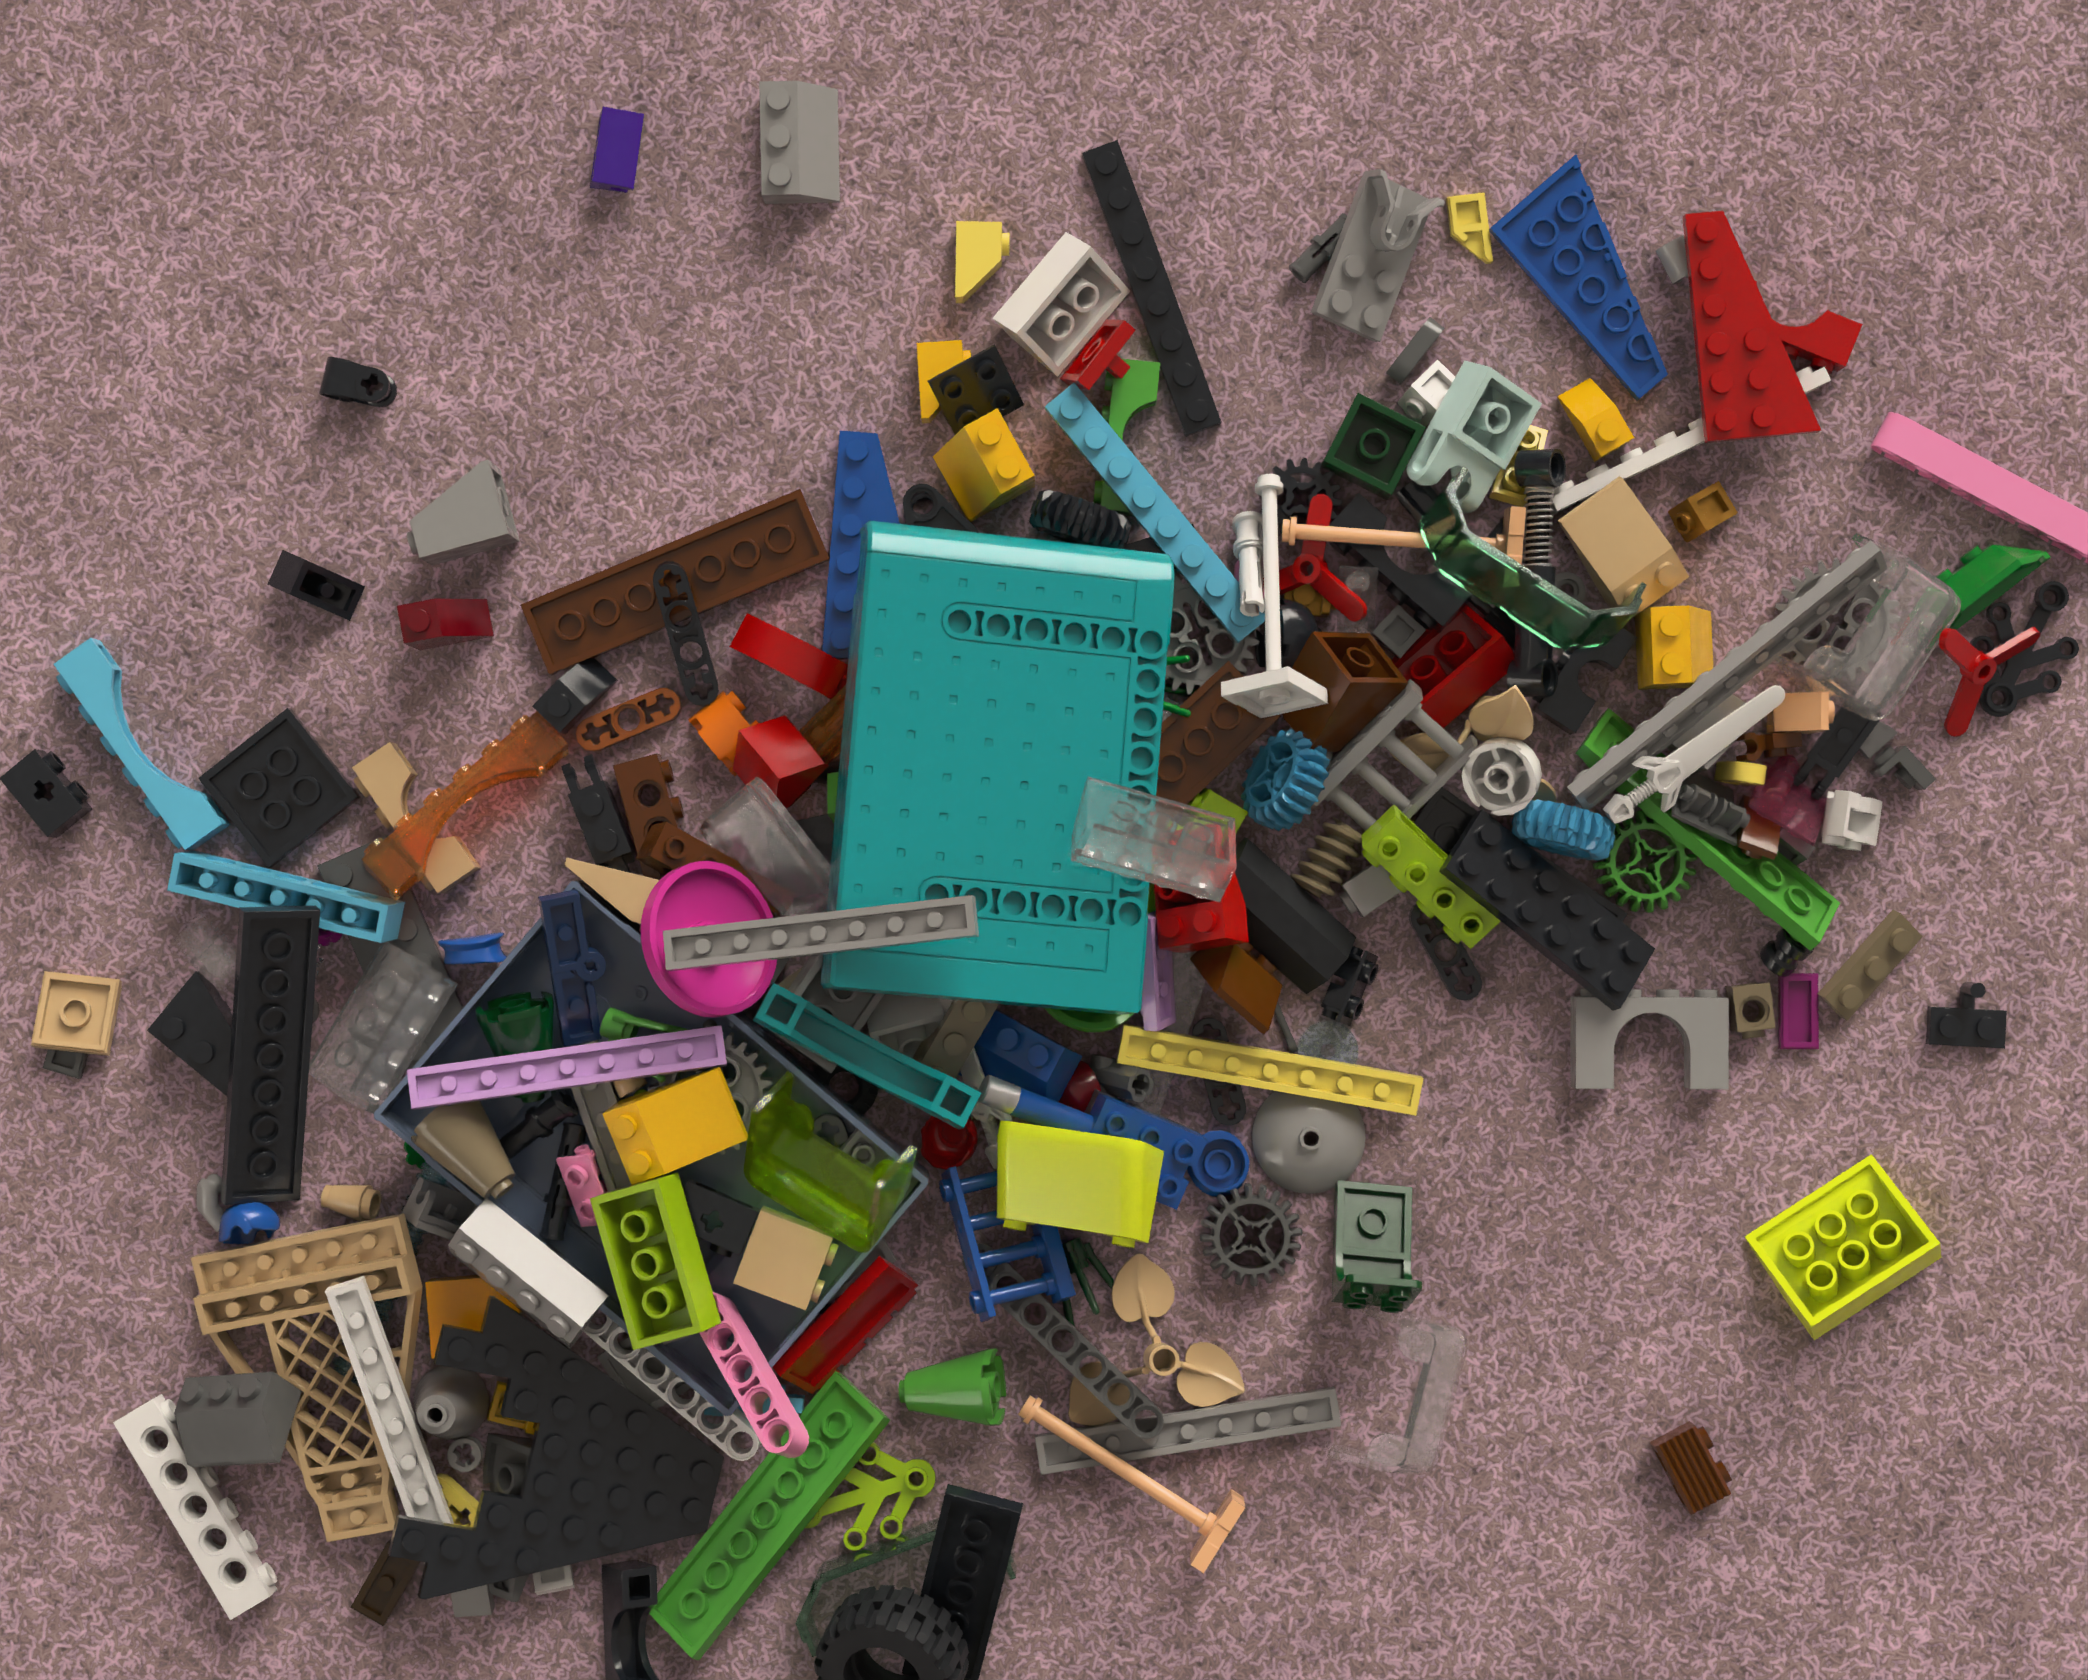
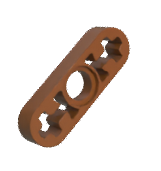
(606, 738)

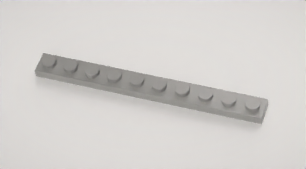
(1729, 675)

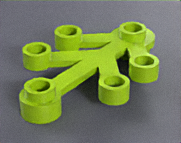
(873, 1491)

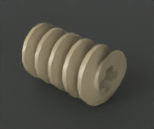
(1328, 859)

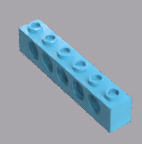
(250, 885)

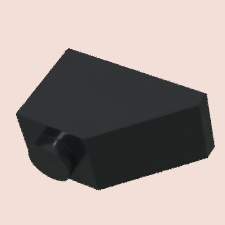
(316, 585)
(574, 694)

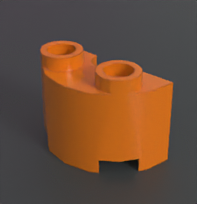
(719, 726)

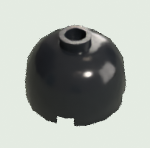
(1296, 627)

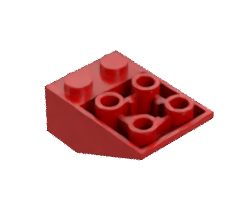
(1200, 923)

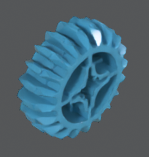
(1284, 780)
(1564, 830)

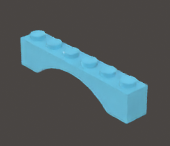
(96, 683)

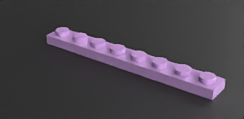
(566, 1067)

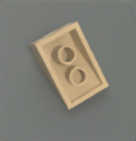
(1622, 546)
(621, 889)

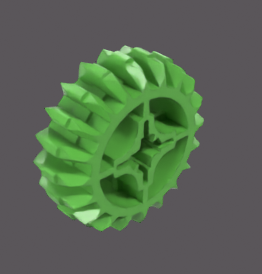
(1651, 877)

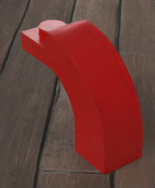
(790, 656)

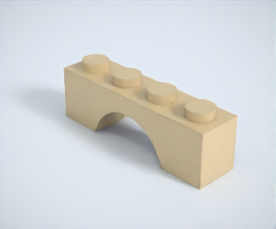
(387, 779)

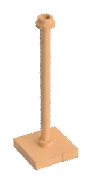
(1508, 542)
(1211, 1526)

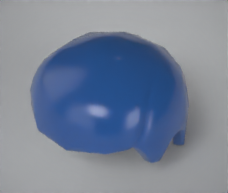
(243, 1222)

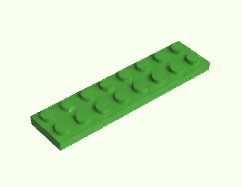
(1772, 885)
(766, 1517)

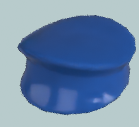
(473, 949)
(1221, 1164)

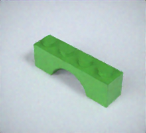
(1128, 397)

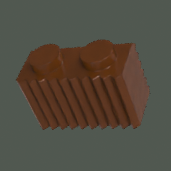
(1691, 1467)

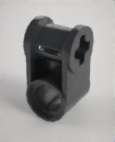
(351, 383)

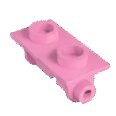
(582, 1182)

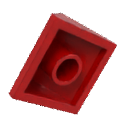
(778, 757)

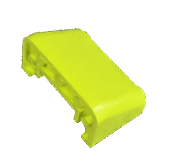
(1076, 1181)

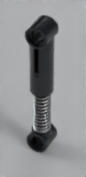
(1539, 474)

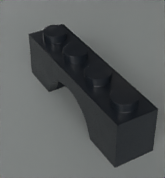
(1429, 595)
(628, 1597)

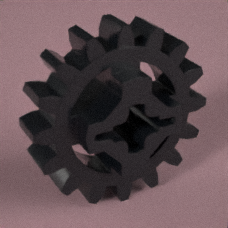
(1319, 483)

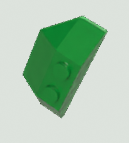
(1988, 575)

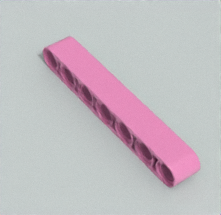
(1984, 483)

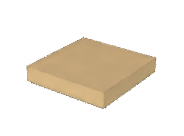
(76, 1013)

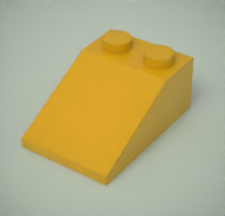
(675, 1125)

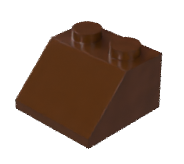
(1241, 981)

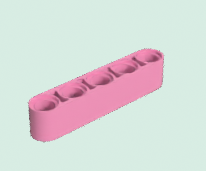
(758, 1387)

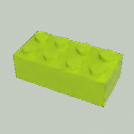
(655, 1261)

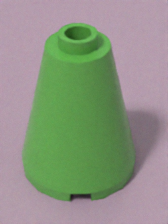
(958, 1388)

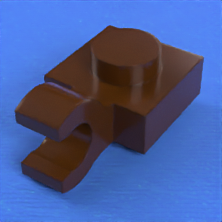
(1772, 744)

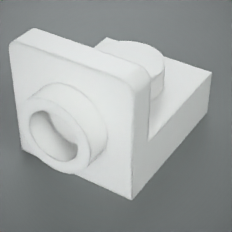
(1426, 394)

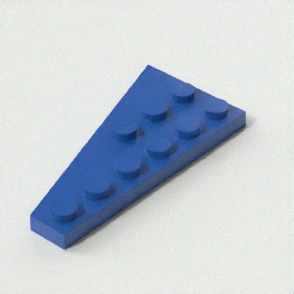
(1574, 263)
(860, 496)

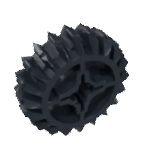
(1078, 520)

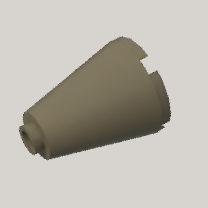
(467, 1146)

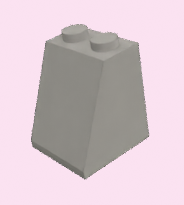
(465, 518)

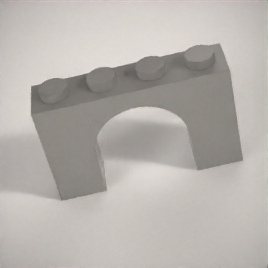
(1700, 1020)

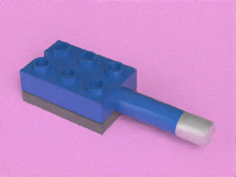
(1107, 1117)

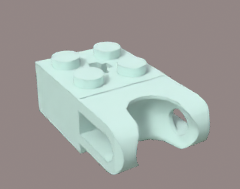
(1476, 429)

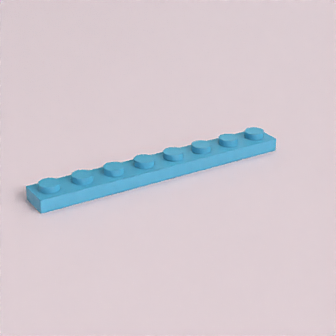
(1152, 509)

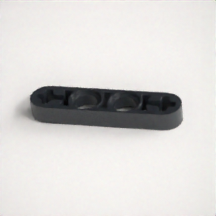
(690, 632)

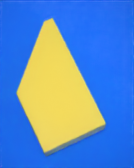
(1470, 224)

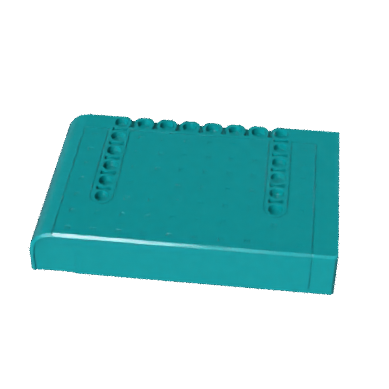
(969, 726)

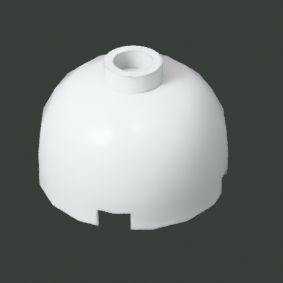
(1502, 775)

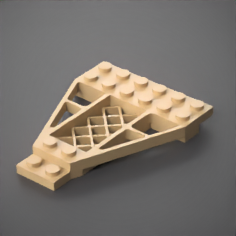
(287, 1281)

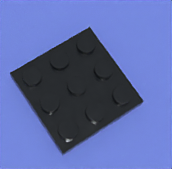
(279, 787)

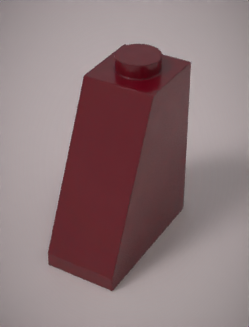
(444, 622)

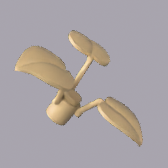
(1491, 717)
(1205, 1376)

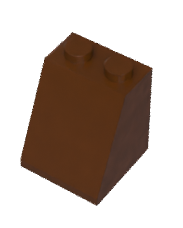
(1358, 686)

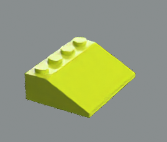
(1844, 1246)

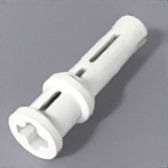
(1249, 552)

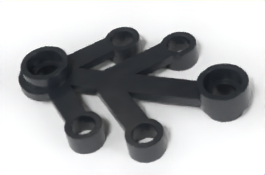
(2026, 658)

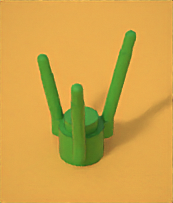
(622, 1025)

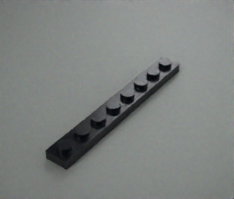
(1151, 288)

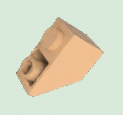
(1802, 713)

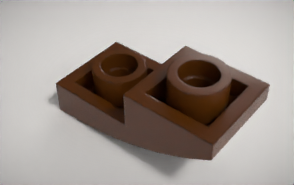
(1759, 836)

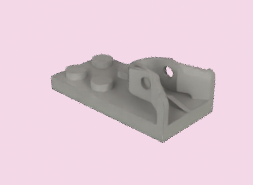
(1372, 255)

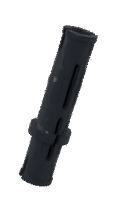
(558, 1197)

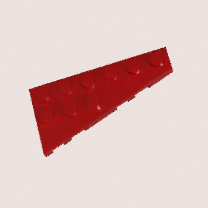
(1741, 361)

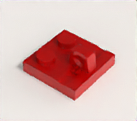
(1100, 355)

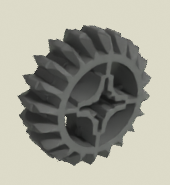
(1264, 1223)

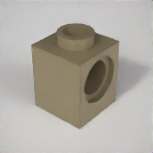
(1761, 995)

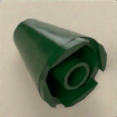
(518, 1026)

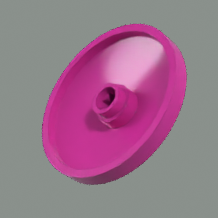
(696, 897)

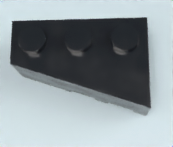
(198, 1030)

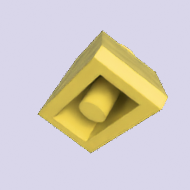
(977, 255)

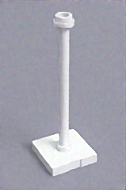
(1278, 688)

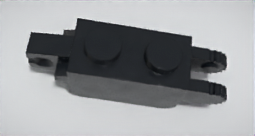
(600, 818)

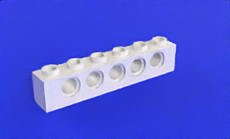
(195, 1528)

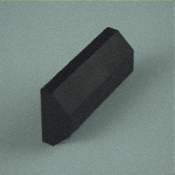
(1288, 922)

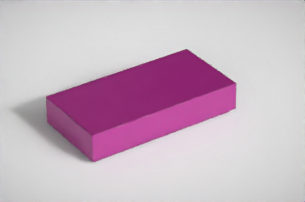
(1798, 1011)

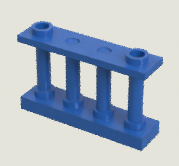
(1043, 1245)

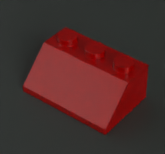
(1455, 664)

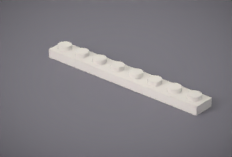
(1666, 448)
(387, 1400)

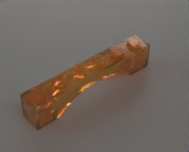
(523, 754)

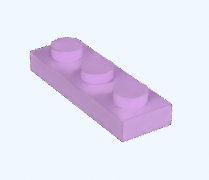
(1158, 982)

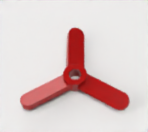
(1321, 578)
(1976, 671)

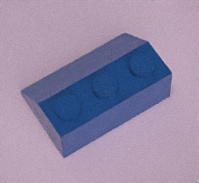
(1025, 1057)

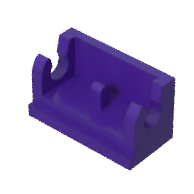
(616, 150)

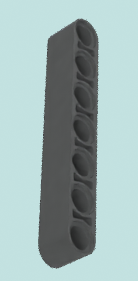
(1082, 1348)

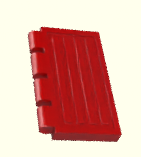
(846, 1325)

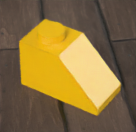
(933, 360)
(1595, 419)

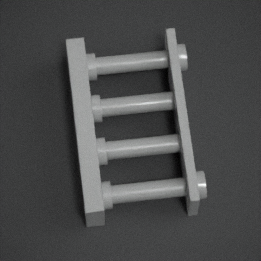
(1381, 733)

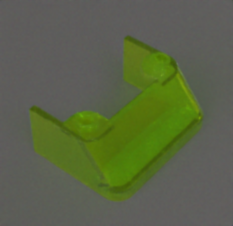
(818, 1178)

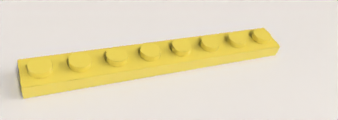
(1269, 1069)

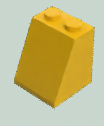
(984, 466)
(1672, 646)

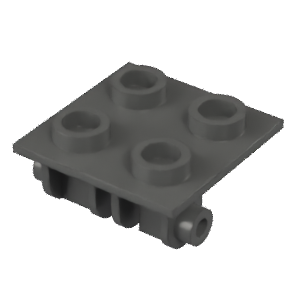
(1710, 808)

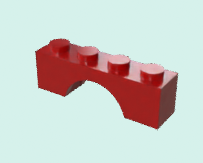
(1824, 341)

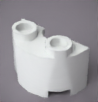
(1850, 820)

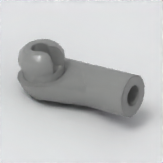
(208, 1200)

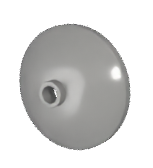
(1301, 1167)

